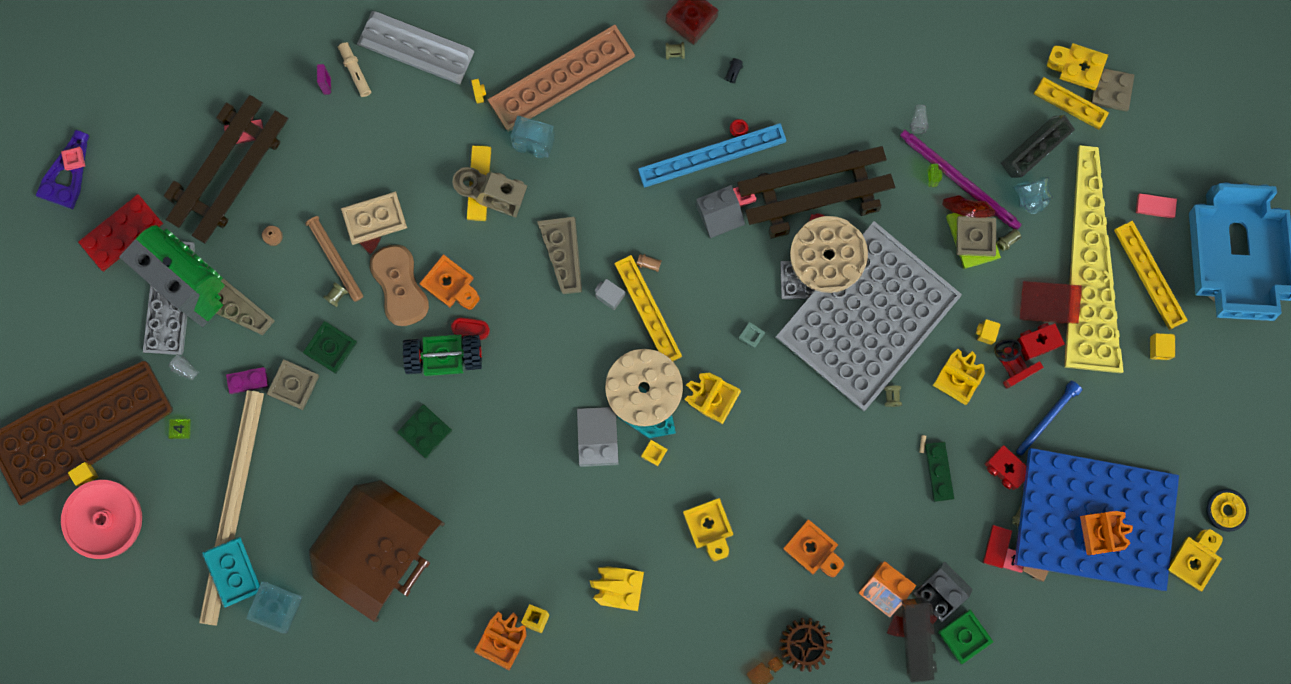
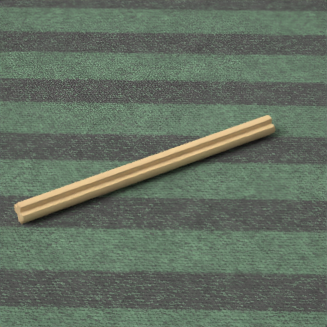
(234, 495)

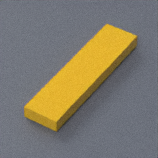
(1071, 103)
(480, 161)

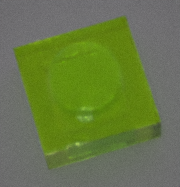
(934, 175)

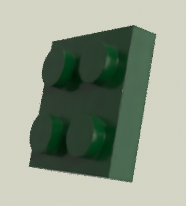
(330, 347)
(424, 431)

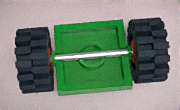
(442, 354)

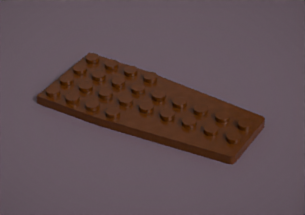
(79, 429)

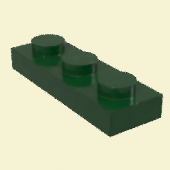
(939, 471)

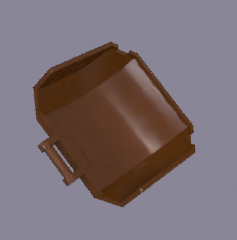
(372, 546)

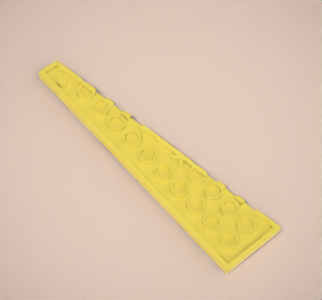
(1095, 340)

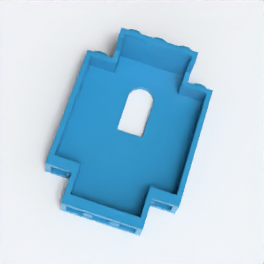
(1249, 283)

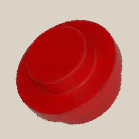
(738, 128)

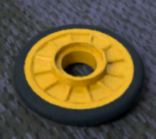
(1239, 506)

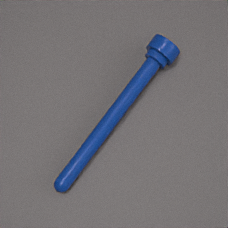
(1072, 390)

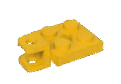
(1068, 61)
(713, 537)
(1203, 552)

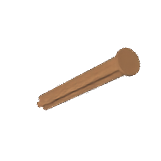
(334, 258)

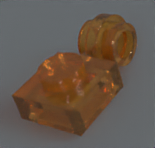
(761, 674)

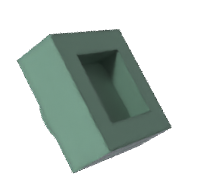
(751, 335)

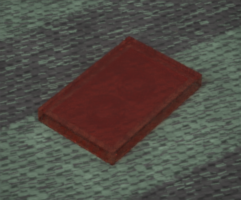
(1050, 302)

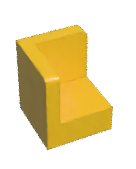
(1162, 346)

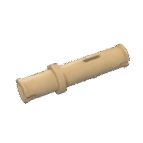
(350, 62)

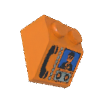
(887, 588)

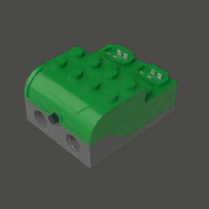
(176, 273)

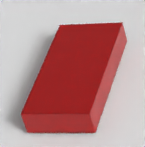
(997, 546)

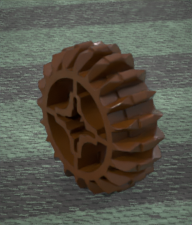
(807, 635)

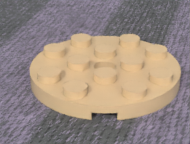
(823, 235)
(647, 407)

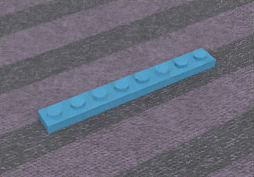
(712, 155)

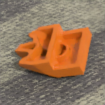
(1105, 532)
(501, 640)

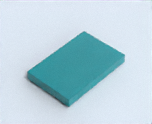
(231, 572)

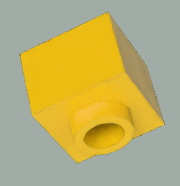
(987, 331)
(83, 474)
(533, 613)

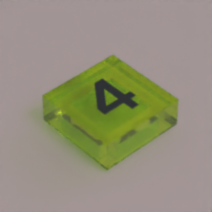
(179, 428)

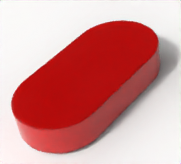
(467, 326)

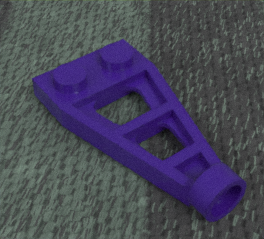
(57, 193)

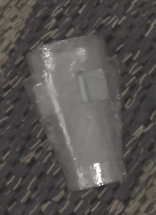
(919, 121)
(182, 367)

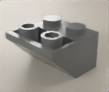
(944, 591)

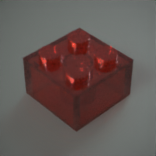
(691, 18)

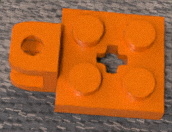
(459, 288)
(821, 557)

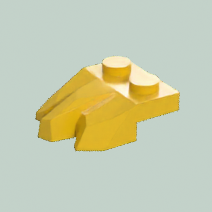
(960, 376)
(712, 396)
(618, 587)

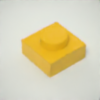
(479, 90)
(654, 453)

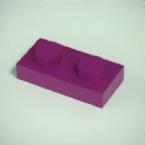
(247, 380)

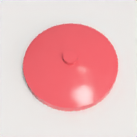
(101, 519)

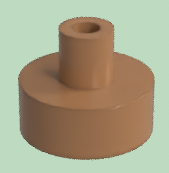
(272, 235)

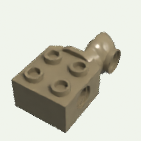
(491, 190)

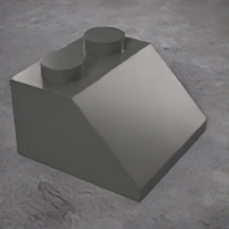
(720, 211)

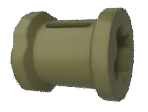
(675, 50)
(335, 294)
(896, 390)

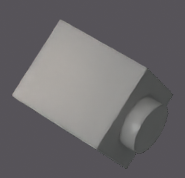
(609, 294)

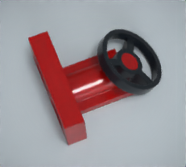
(1014, 363)

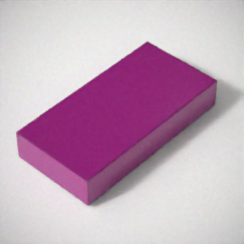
(323, 79)

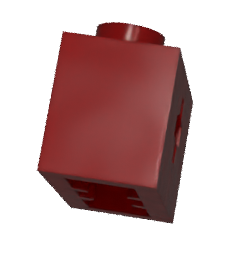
(1051, 341)
(997, 463)

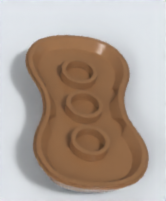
(394, 271)

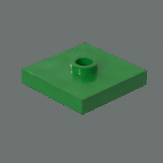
(965, 636)

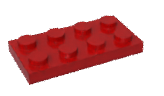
(118, 231)

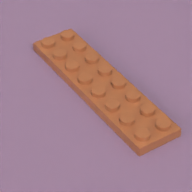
(562, 77)

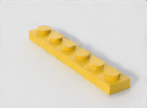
(1150, 275)
(647, 308)

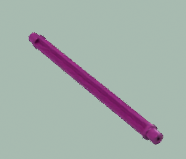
(959, 179)

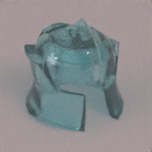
(1034, 195)

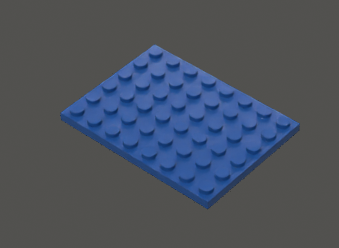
(1067, 487)

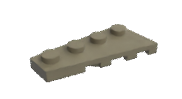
(562, 246)
(242, 310)

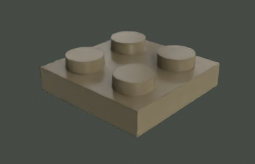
(1113, 90)
(976, 236)
(293, 384)

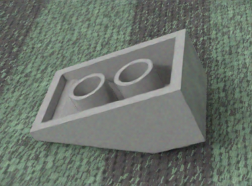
(597, 437)

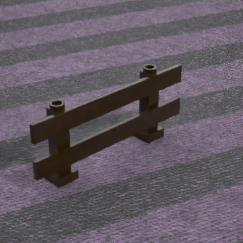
(239, 123)
(862, 188)

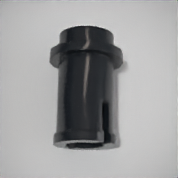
(734, 69)

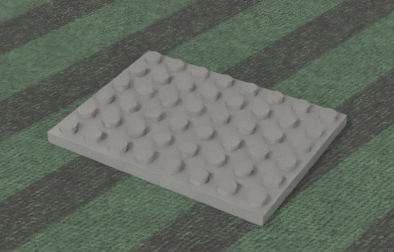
(875, 325)

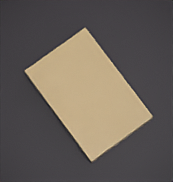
(374, 218)

